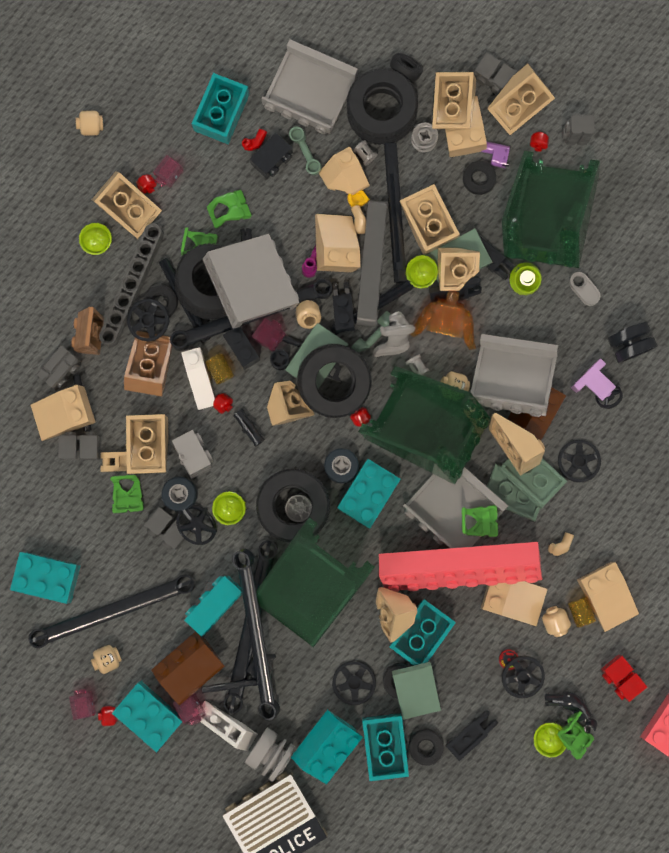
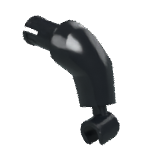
(574, 703)

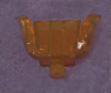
(447, 318)

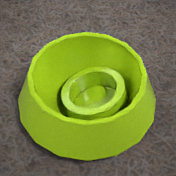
(95, 238)
(422, 271)
(523, 274)
(228, 508)
(547, 741)

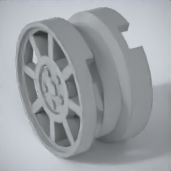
(424, 137)
(298, 508)

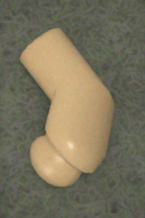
(360, 220)
(563, 546)

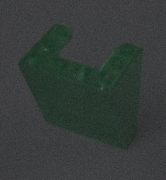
(549, 212)
(429, 424)
(309, 586)

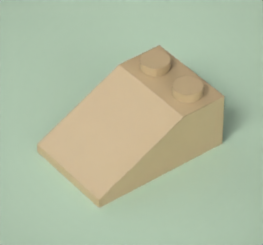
(520, 99)
(453, 100)
(467, 140)
(126, 204)
(429, 219)
(336, 243)
(63, 412)
(146, 443)
(517, 443)
(608, 596)
(516, 601)

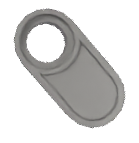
(587, 292)

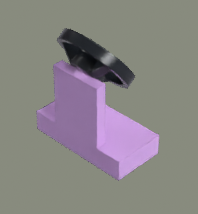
(599, 385)

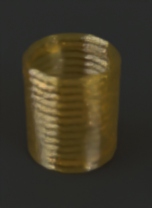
(219, 368)
(581, 612)

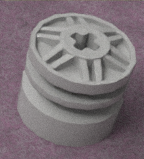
(270, 754)

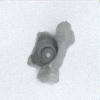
(397, 336)

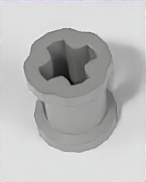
(362, 146)
(417, 365)

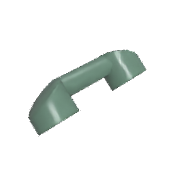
(298, 136)
(361, 345)

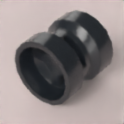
(277, 357)

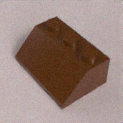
(539, 425)
(187, 668)

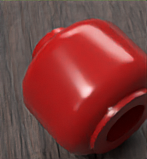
(539, 141)
(146, 184)
(222, 403)
(360, 417)
(107, 717)

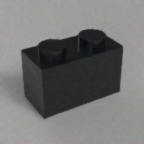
(271, 156)
(241, 347)

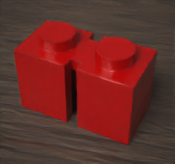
(629, 686)

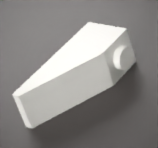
(198, 378)
(228, 727)

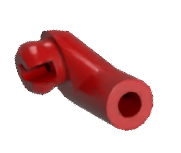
(255, 143)

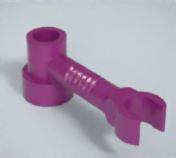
(310, 271)

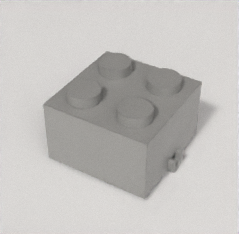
(192, 454)

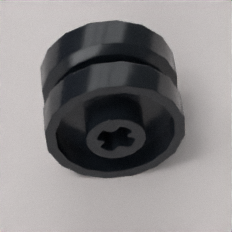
(632, 342)

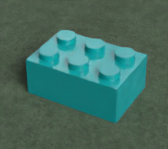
(220, 108)
(368, 493)
(45, 577)
(213, 604)
(424, 635)
(148, 716)
(326, 747)
(385, 747)

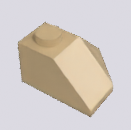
(344, 173)
(456, 267)
(286, 404)
(396, 611)

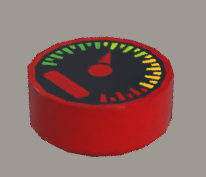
(505, 657)

